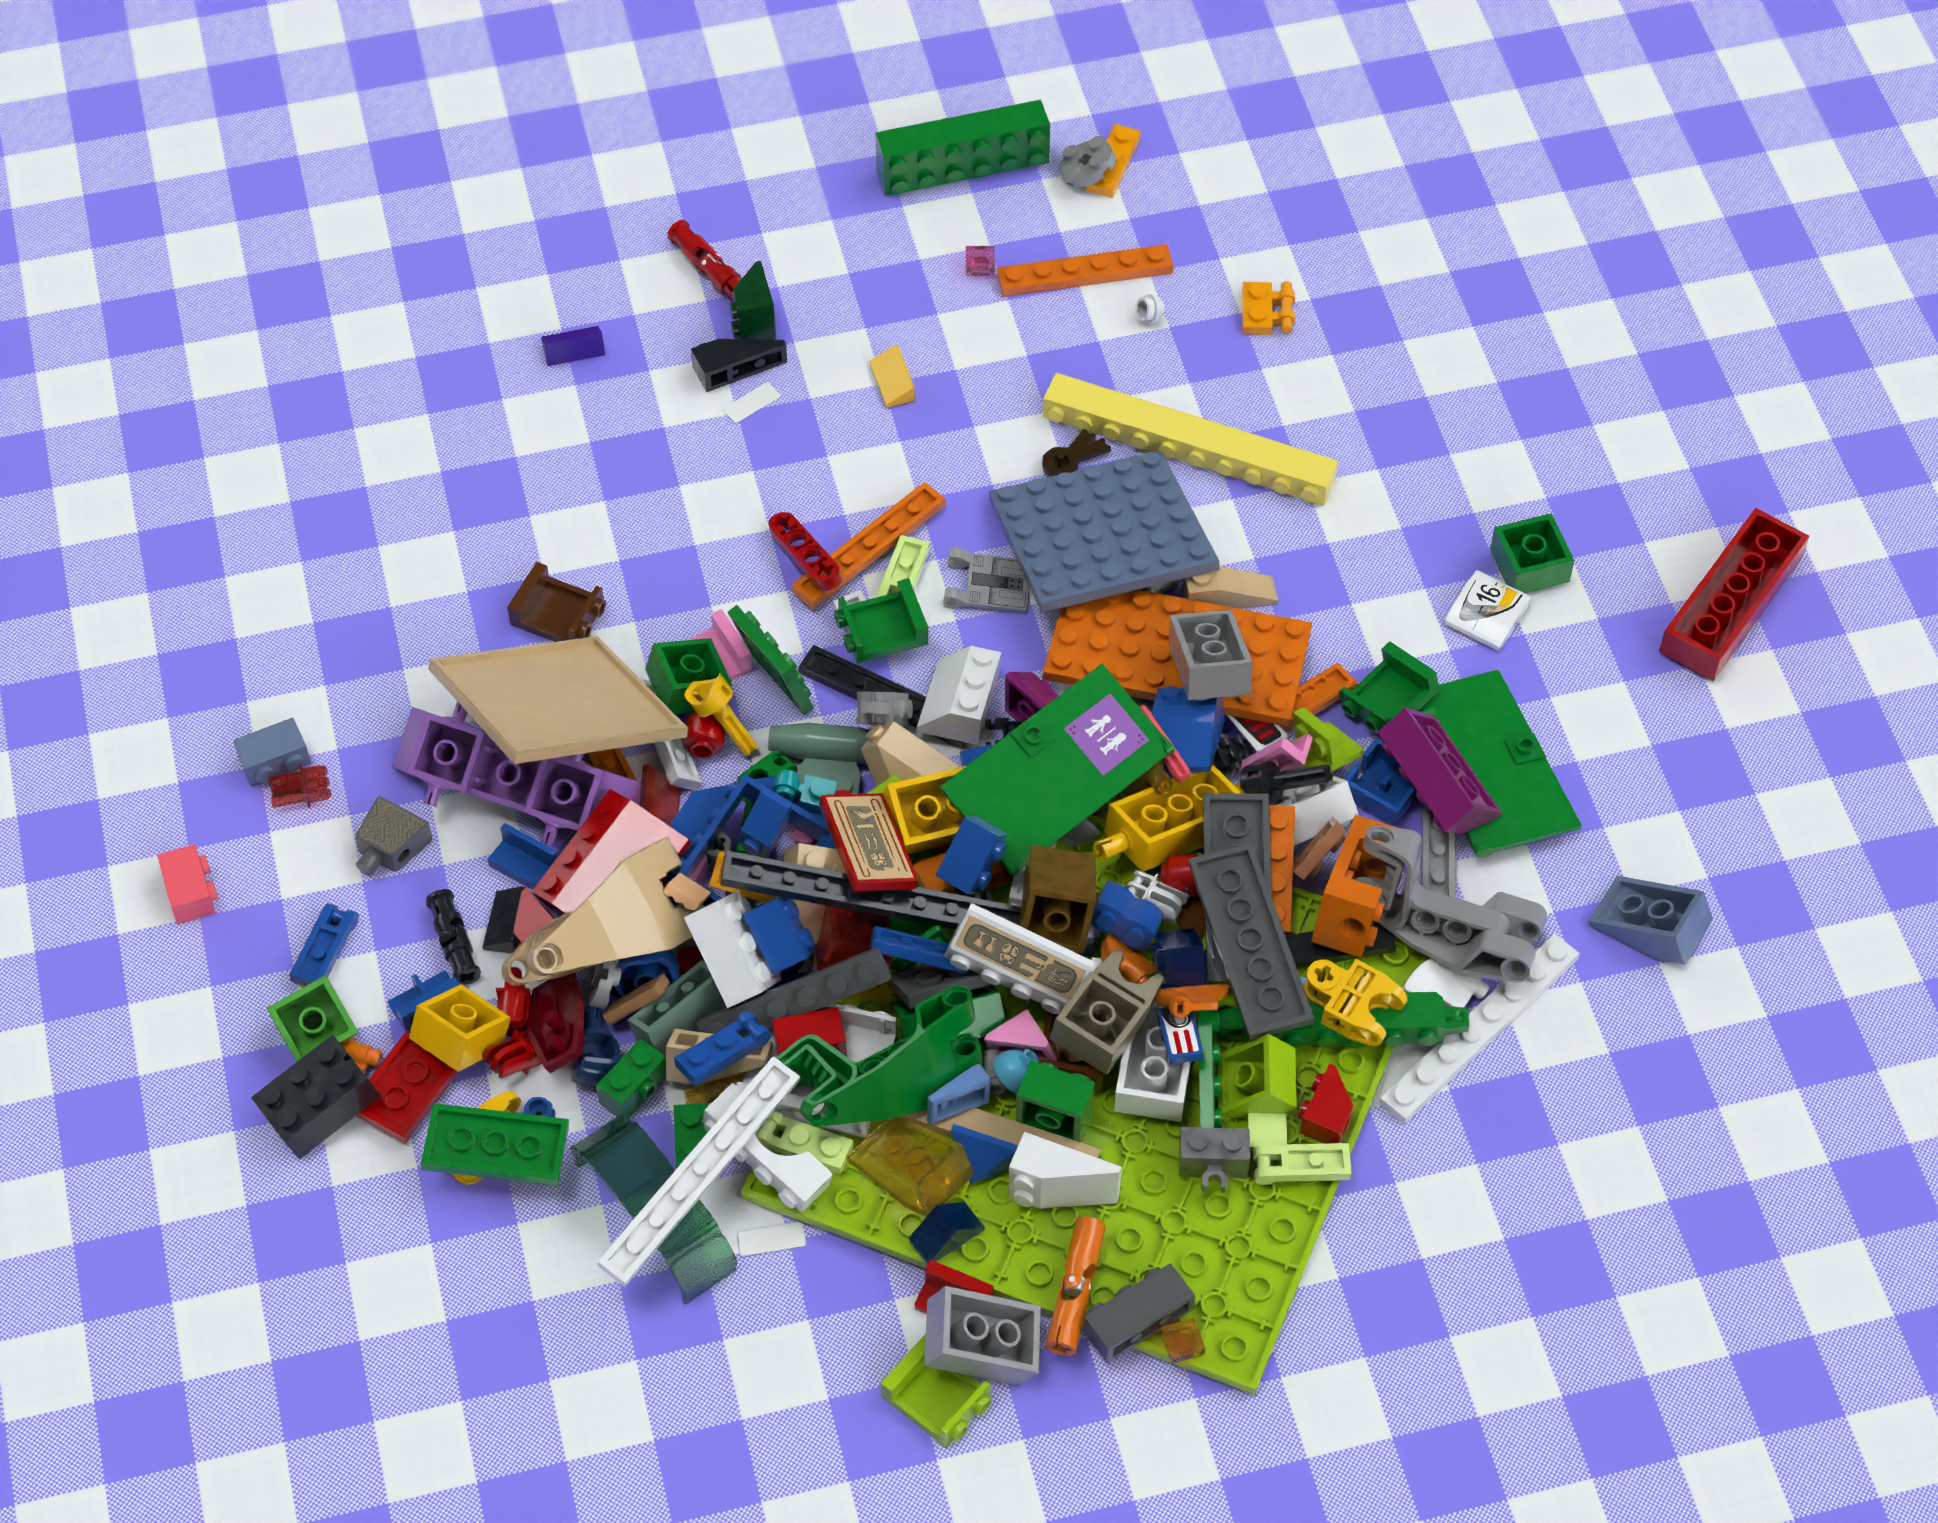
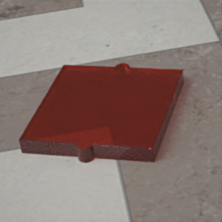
(659, 795)

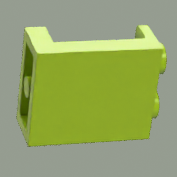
(935, 1398)

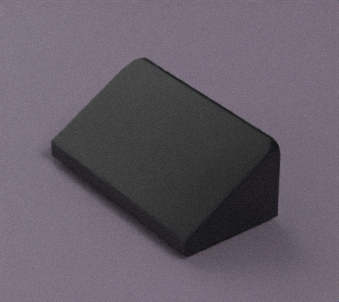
(502, 919)

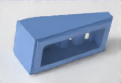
(959, 1095)

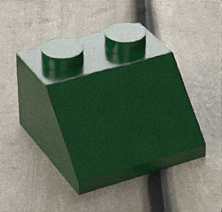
(753, 306)

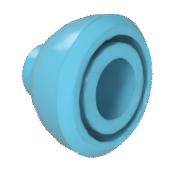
(1011, 1067)

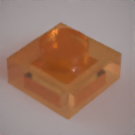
(1182, 1340)

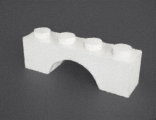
(795, 1177)

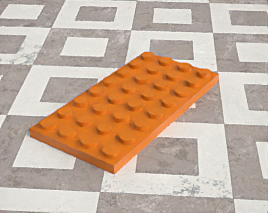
(1132, 642)

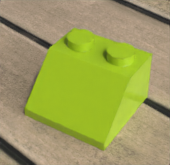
(1258, 1078)

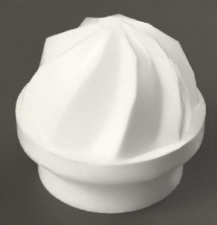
(1149, 308)

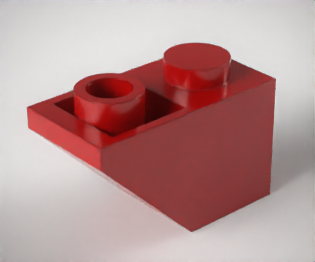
(1329, 1110)

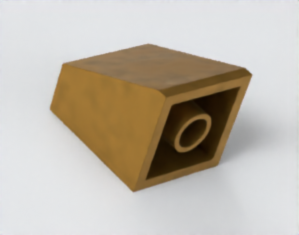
(1059, 895)

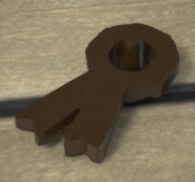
(1066, 460)

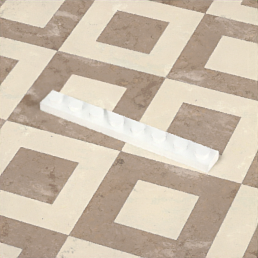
(1485, 1024)
(698, 1171)

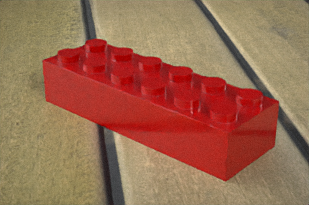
(1734, 594)

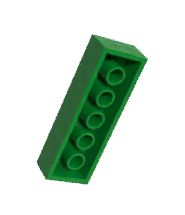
(962, 147)

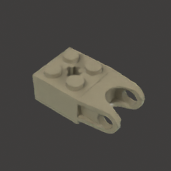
(1104, 1014)

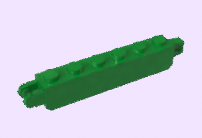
(1420, 1021)

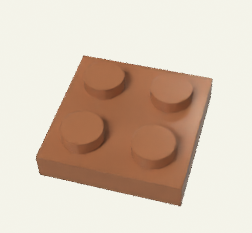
(1310, 859)

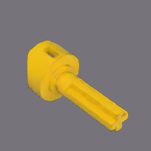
(713, 698)

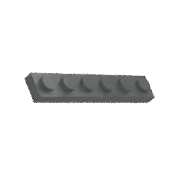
(807, 992)

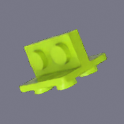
(1328, 742)

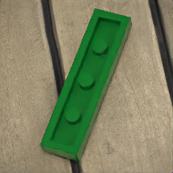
(1209, 1083)

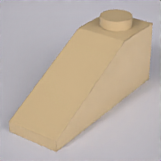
(1231, 588)
(685, 1039)

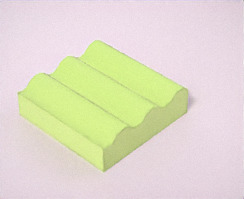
(1267, 1129)

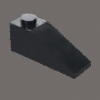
(732, 360)

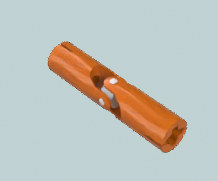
(1080, 1266)

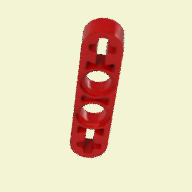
(804, 551)

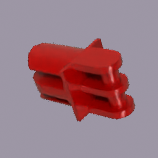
(515, 1003)
(512, 1056)

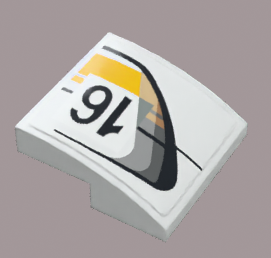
(1487, 610)

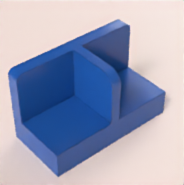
(405, 1004)

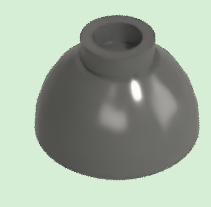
(1082, 834)

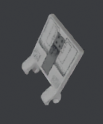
(991, 583)

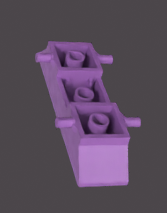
(464, 758)

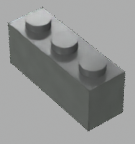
(1138, 1312)

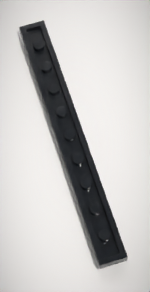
(834, 890)

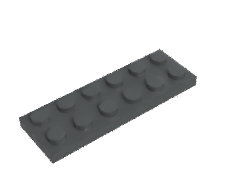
(1227, 823)
(1250, 941)

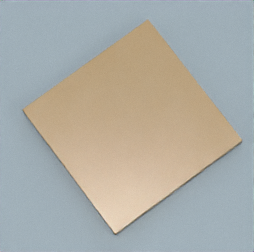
(556, 699)

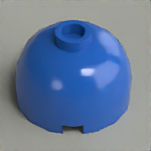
(643, 968)

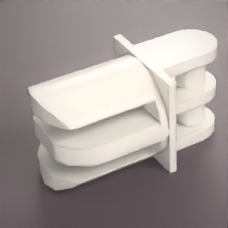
(1163, 896)

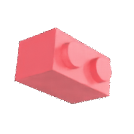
(186, 883)

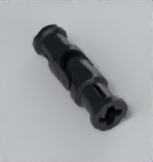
(453, 936)

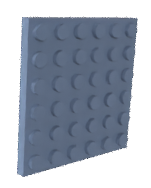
(1103, 531)

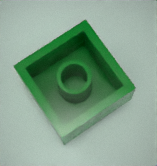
(1532, 554)
(679, 663)
(1055, 1101)

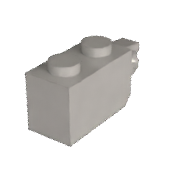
(883, 708)

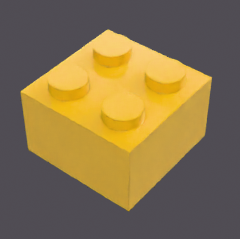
(458, 1027)

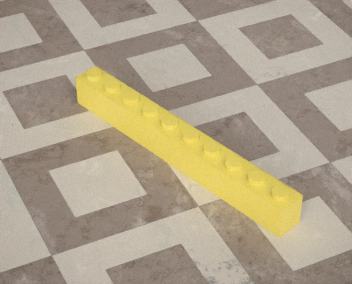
(1190, 439)

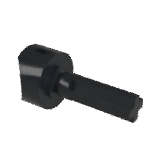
(1273, 781)

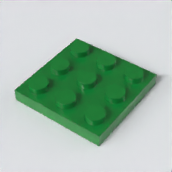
(771, 659)

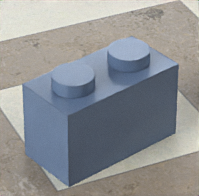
(272, 751)

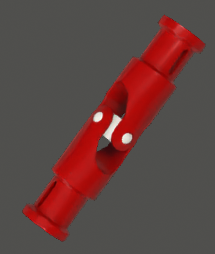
(695, 249)

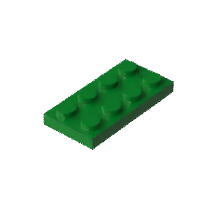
(495, 1144)

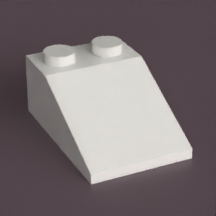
(1058, 1176)

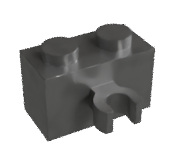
(1214, 1154)

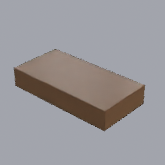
(636, 999)

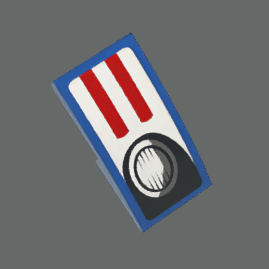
(1179, 1037)

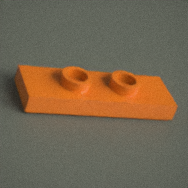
(1322, 691)

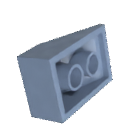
(1653, 917)

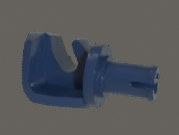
(599, 1050)

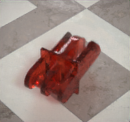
(301, 786)

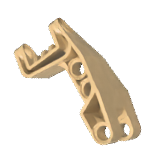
(616, 922)

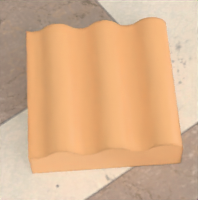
(686, 892)

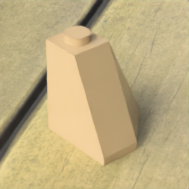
(899, 752)

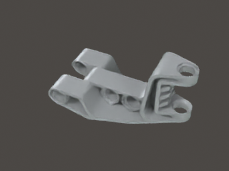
(1467, 937)

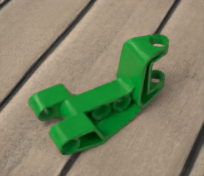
(895, 1078)

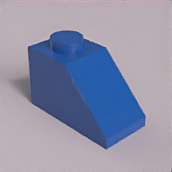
(765, 823)

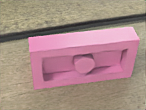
(729, 645)
(1283, 753)

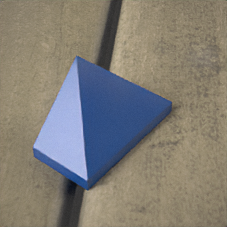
(985, 1153)

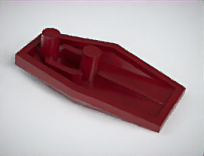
(556, 1021)

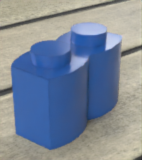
(1125, 916)

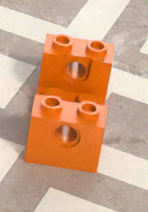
(1348, 904)

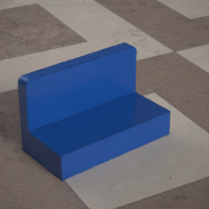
(521, 857)

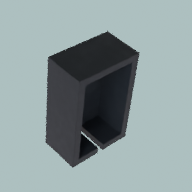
(316, 1096)

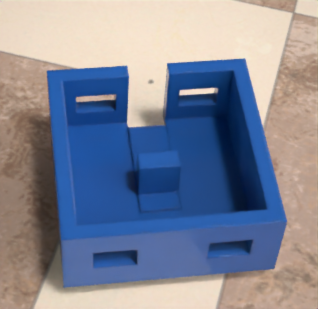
(1381, 786)

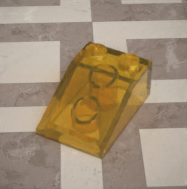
(913, 1164)

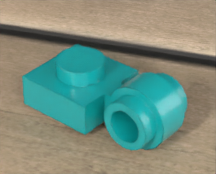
(789, 786)

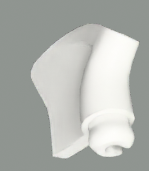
(1447, 982)

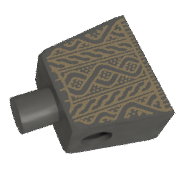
(390, 837)

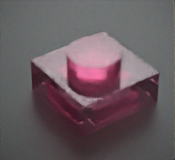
(980, 260)

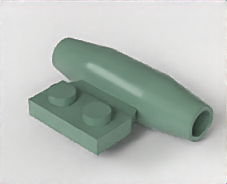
(826, 749)

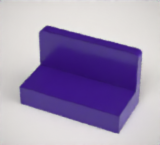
(573, 345)

